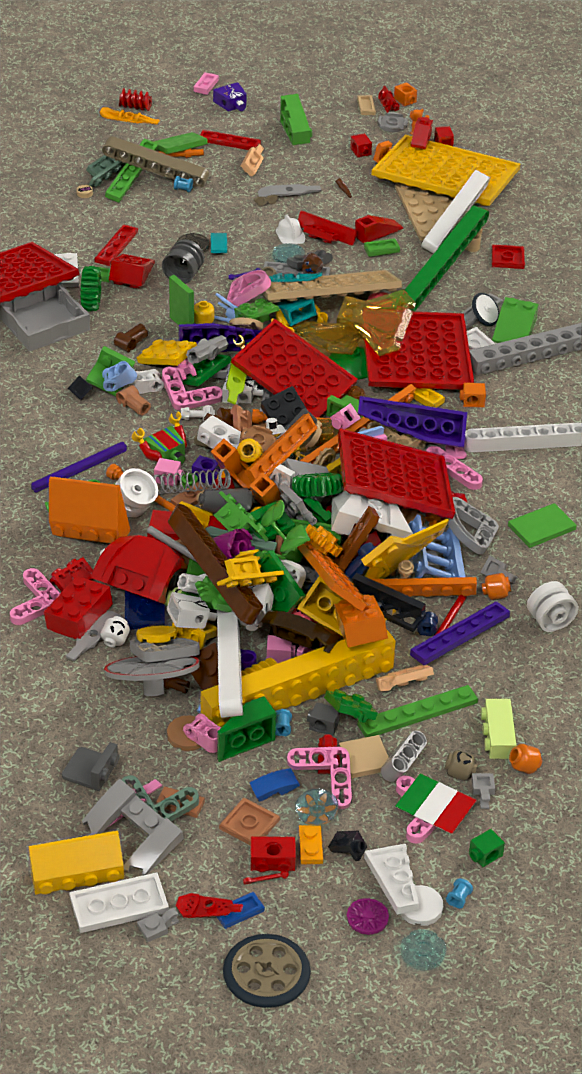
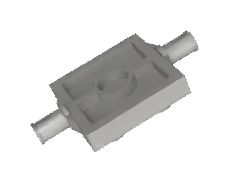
(296, 505)

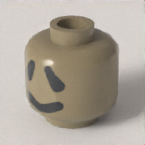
(460, 765)

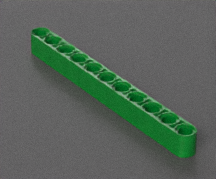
(446, 254)

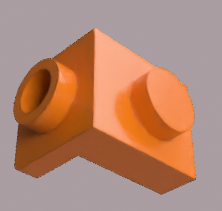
(381, 150)

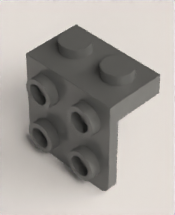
(91, 767)

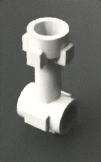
(186, 412)

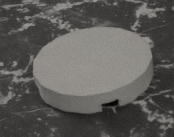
(392, 122)

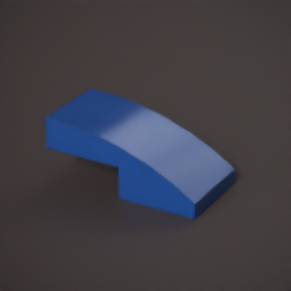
(278, 781)

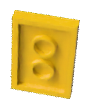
(165, 352)

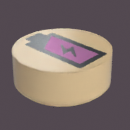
(84, 191)

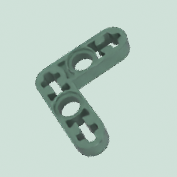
(180, 795)

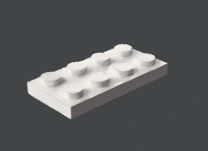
(118, 902)

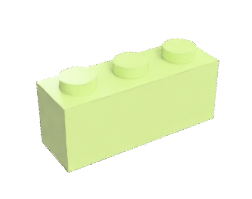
(498, 728)

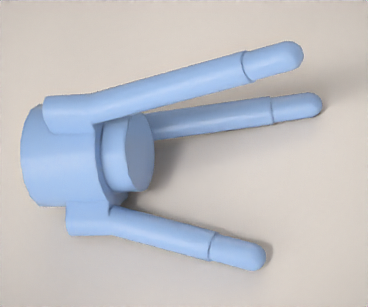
(230, 310)

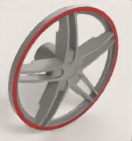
(150, 672)

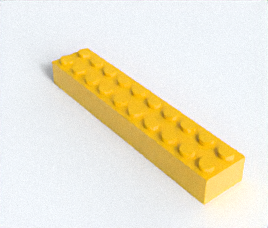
(308, 676)

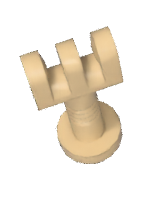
(405, 569)

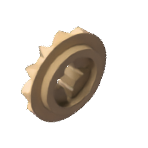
(325, 457)

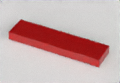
(230, 140)
(116, 245)

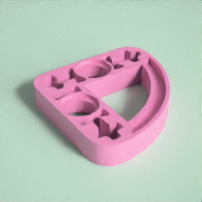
(242, 292)

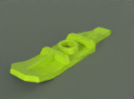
(235, 383)

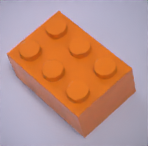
(361, 626)

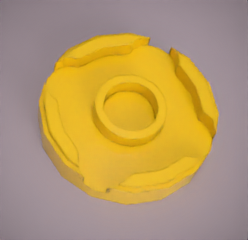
(156, 634)

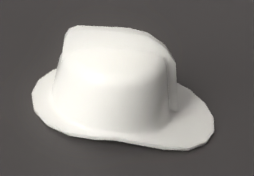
(290, 231)

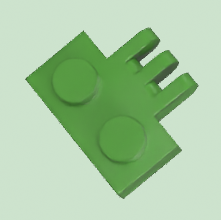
(209, 593)

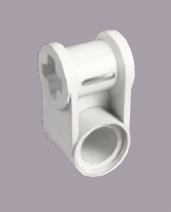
(146, 380)

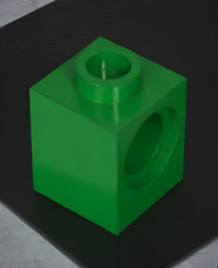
(486, 848)

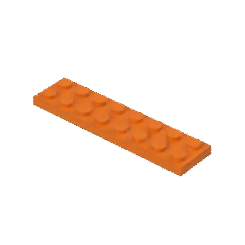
(332, 575)

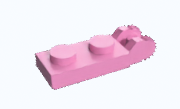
(185, 368)

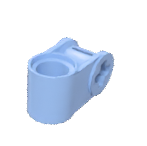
(119, 374)

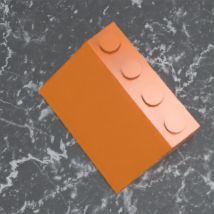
(87, 510)

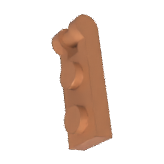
(241, 418)

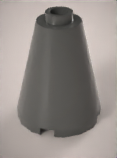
(213, 502)

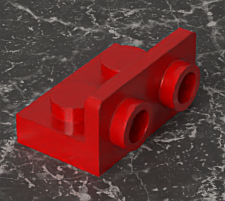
(74, 568)

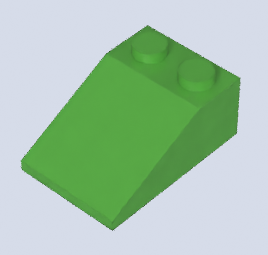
(515, 320)

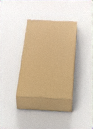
(366, 105)

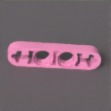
(473, 482)

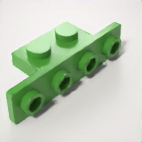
(234, 517)

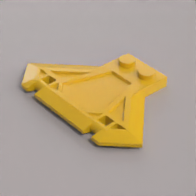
(392, 551)

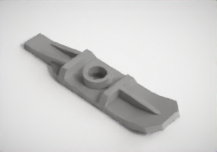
(288, 190)
(87, 641)

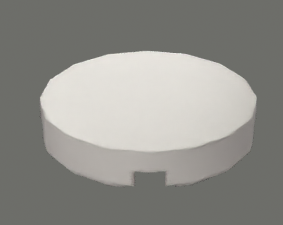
(429, 907)

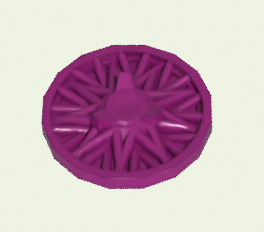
(367, 916)

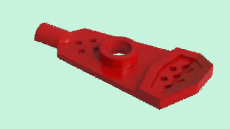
(194, 906)

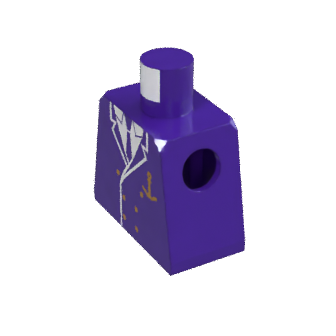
(230, 97)

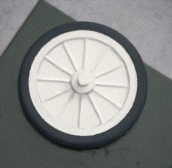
(485, 309)

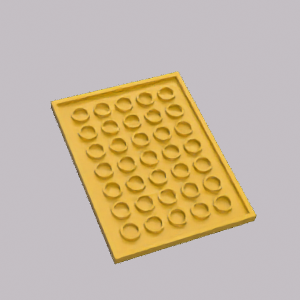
(444, 169)

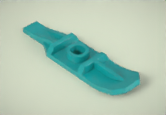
(291, 278)

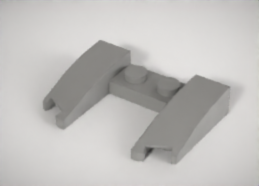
(161, 832)

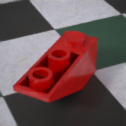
(375, 227)

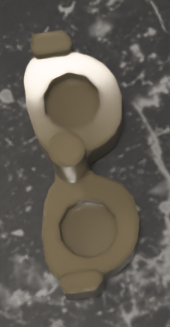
(271, 199)

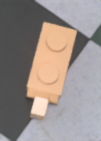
(252, 160)
(403, 677)

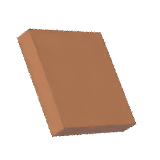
(249, 820)

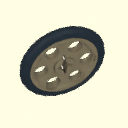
(265, 996)

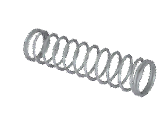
(227, 479)

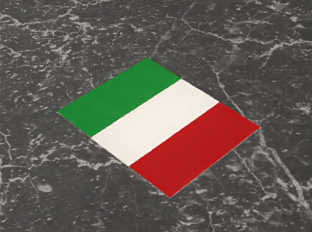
(435, 803)

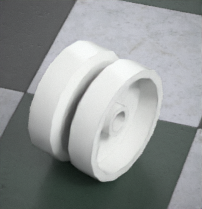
(138, 491)
(552, 606)

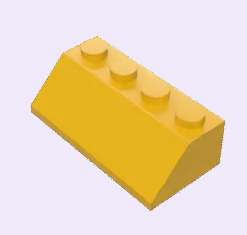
(319, 605)
(76, 862)

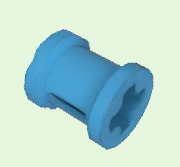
(184, 184)
(283, 720)
(461, 890)

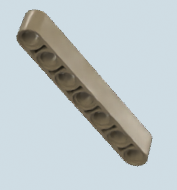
(154, 161)

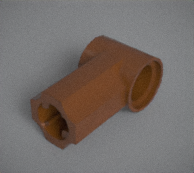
(129, 340)

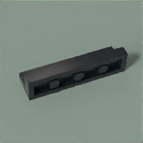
(390, 600)

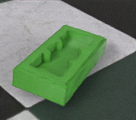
(381, 247)

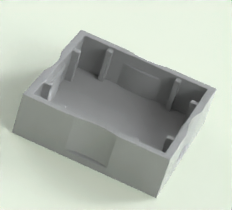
(44, 317)

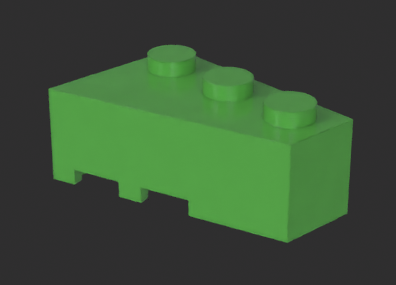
(294, 119)

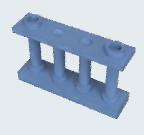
(450, 549)

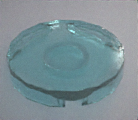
(286, 251)
(424, 956)

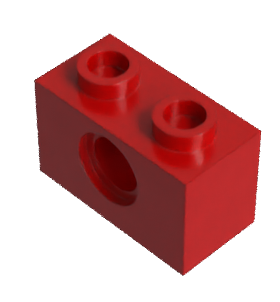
(272, 853)

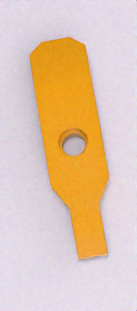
(126, 116)

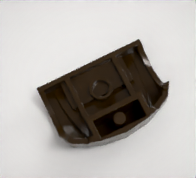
(300, 630)

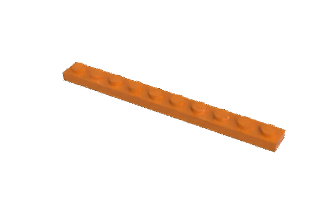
(404, 396)

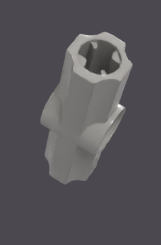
(207, 349)

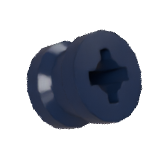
(428, 626)

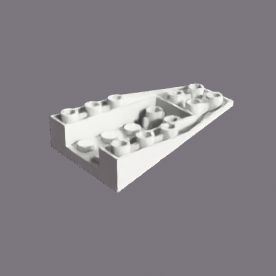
(349, 508)

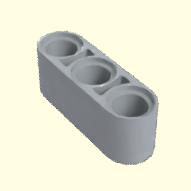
(403, 756)

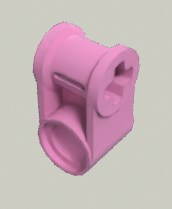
(203, 732)

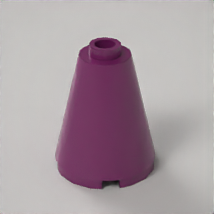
(234, 542)

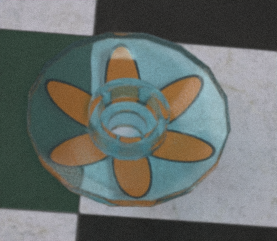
(316, 800)

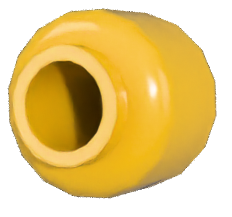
(204, 312)
(248, 444)

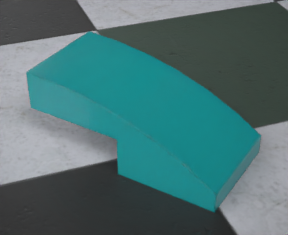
(218, 242)

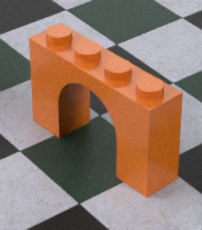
(262, 488)

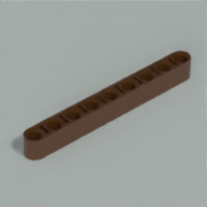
(211, 560)

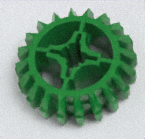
(91, 288)
(317, 484)

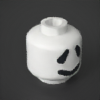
(115, 631)

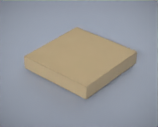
(366, 755)

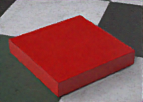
(508, 256)

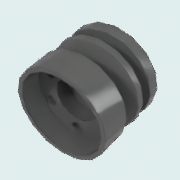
(183, 260)

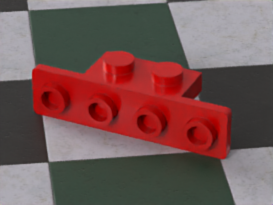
(326, 229)

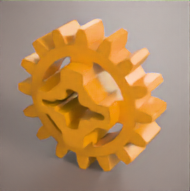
(323, 540)

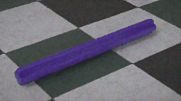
(80, 466)

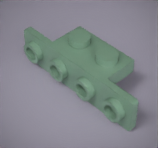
(103, 169)

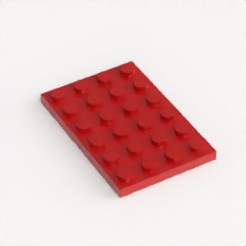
(283, 359)

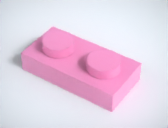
(206, 83)

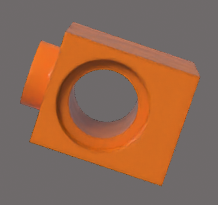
(405, 94)
(473, 395)

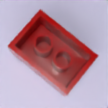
(78, 607)

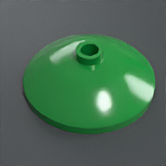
(354, 364)

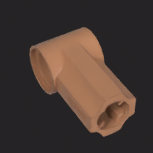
(131, 398)

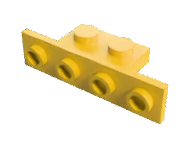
(245, 572)

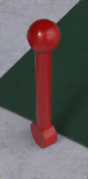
(283, 874)

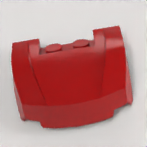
(138, 566)

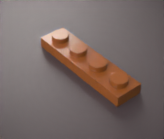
(357, 537)

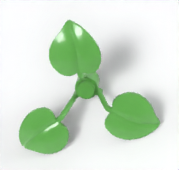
(295, 538)

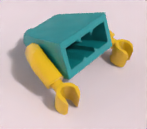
(299, 310)

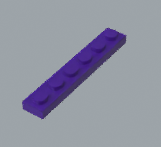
(459, 633)

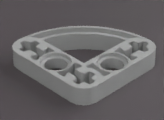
(484, 524)
(164, 651)

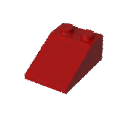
(130, 270)

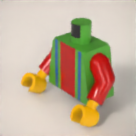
(164, 444)

